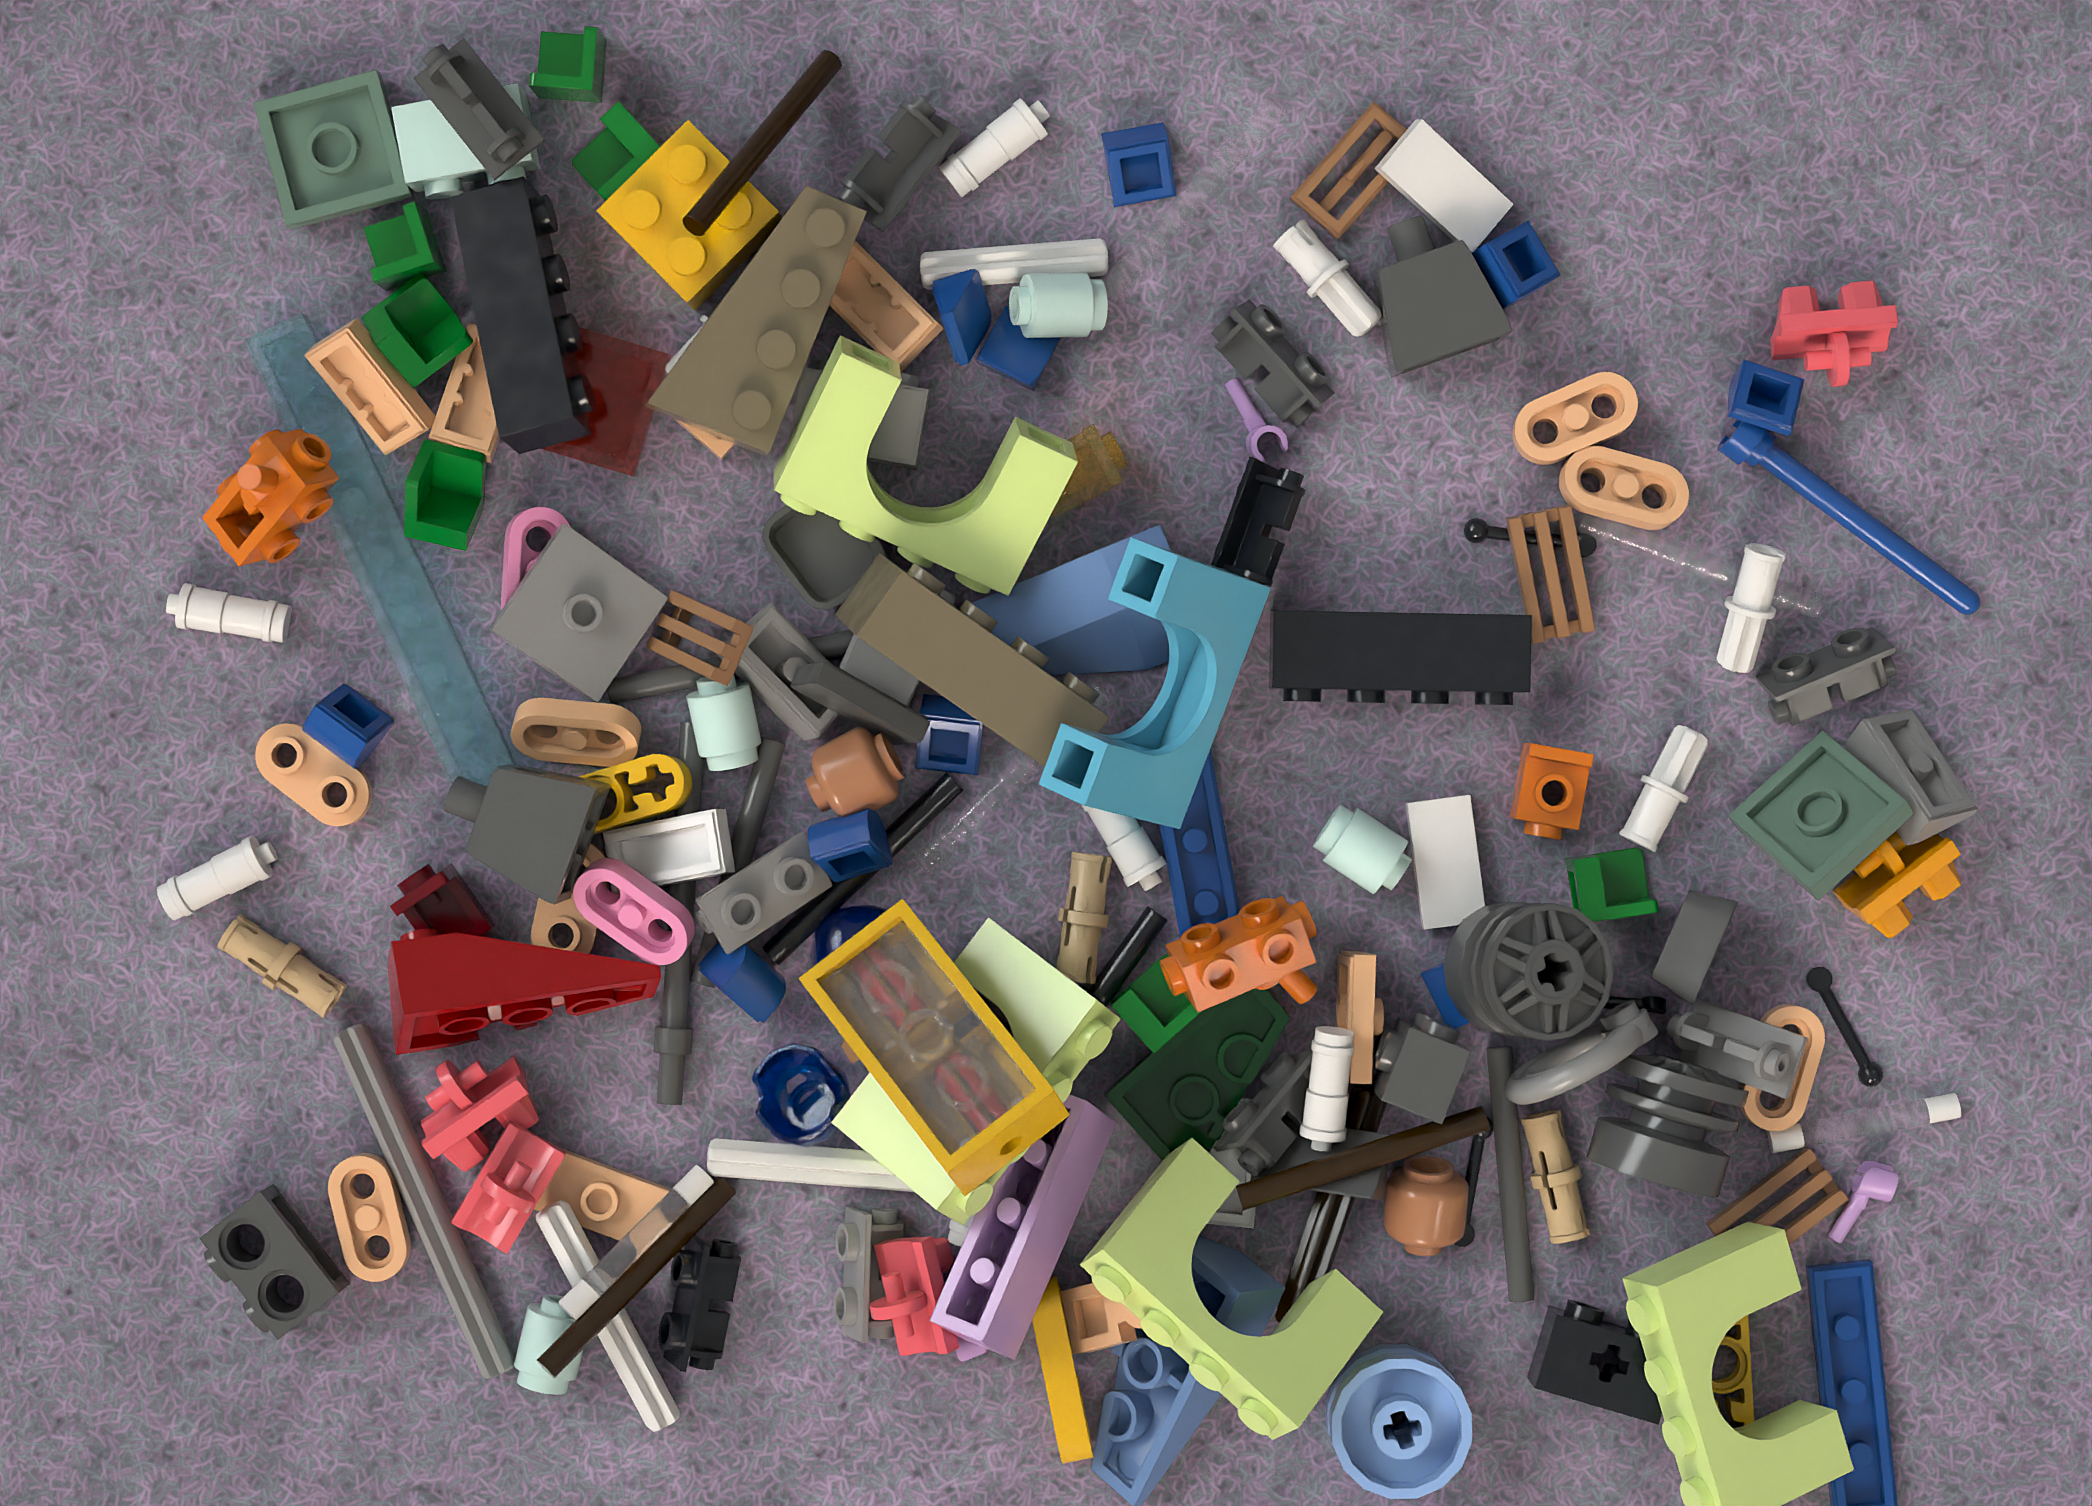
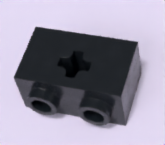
(1565, 1365)

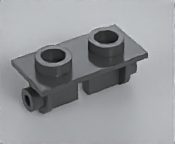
(477, 107)
(916, 144)
(1292, 375)
(1854, 662)
(1257, 1125)

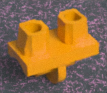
(1893, 874)

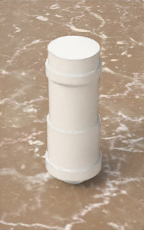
(995, 146)
(227, 613)
(1128, 847)
(218, 877)
(1328, 1086)

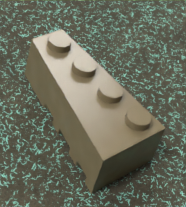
(758, 338)
(964, 660)

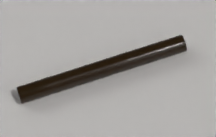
(761, 143)
(1362, 1157)
(635, 1278)

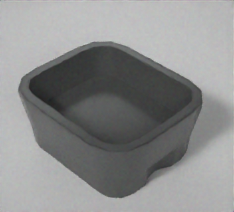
(818, 555)
(1693, 944)

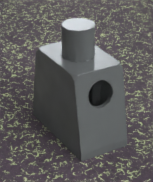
(1433, 300)
(531, 825)

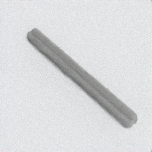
(424, 1200)

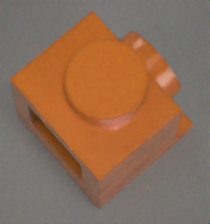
(1536, 768)

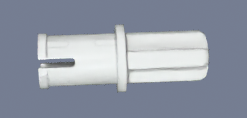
(1328, 278)
(1750, 607)
(1665, 787)

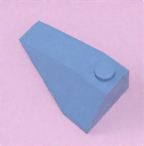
(1072, 620)
(1155, 1394)

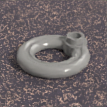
(1582, 1056)

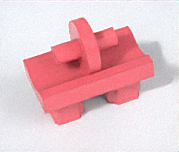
(1832, 337)
(469, 1101)
(508, 1186)
(912, 1285)

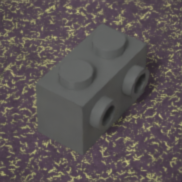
(1419, 1066)

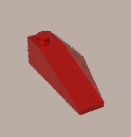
(462, 982)

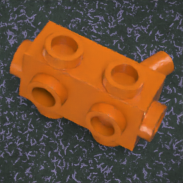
(272, 496)
(1245, 952)

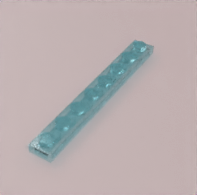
(385, 560)

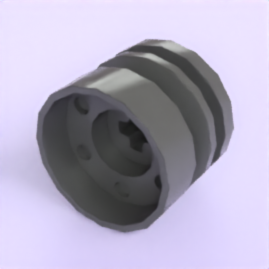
(1496, 963)
(1668, 1124)

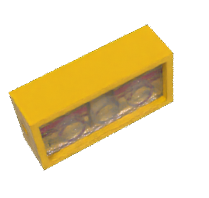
(934, 1047)

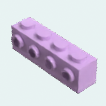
(1022, 1233)

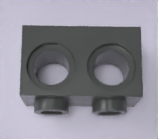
(287, 1251)

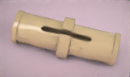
(1083, 916)
(281, 965)
(1555, 1176)

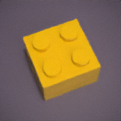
(658, 196)

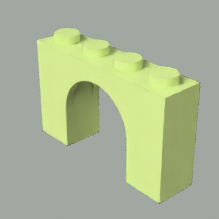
(978, 537)
(1050, 1021)
(1148, 1269)
(1681, 1317)

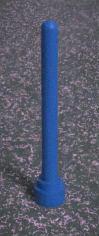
(1757, 445)

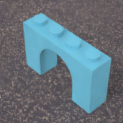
(1158, 761)

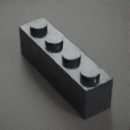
(522, 315)
(1400, 653)

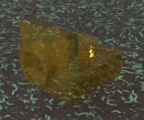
(1095, 472)

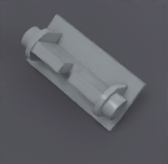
(762, 894)
(1738, 1047)
(861, 1278)

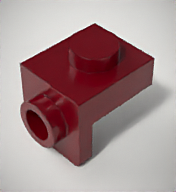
(441, 903)

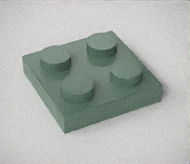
(332, 149)
(1821, 815)

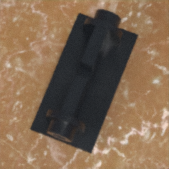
(1262, 501)
(692, 1327)

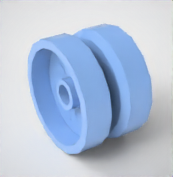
(1403, 1458)

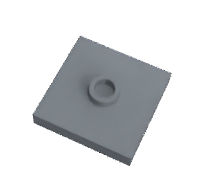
(578, 613)

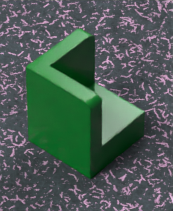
(570, 66)
(615, 152)
(404, 248)
(417, 329)
(444, 494)
(1610, 885)
(1152, 1008)

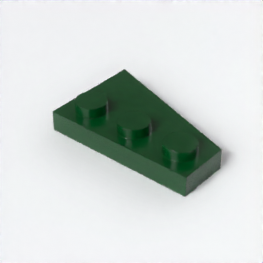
(1199, 1073)

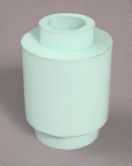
(1058, 305)
(724, 723)
(1363, 849)
(541, 1328)

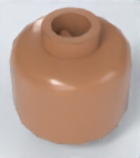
(855, 773)
(1425, 1205)

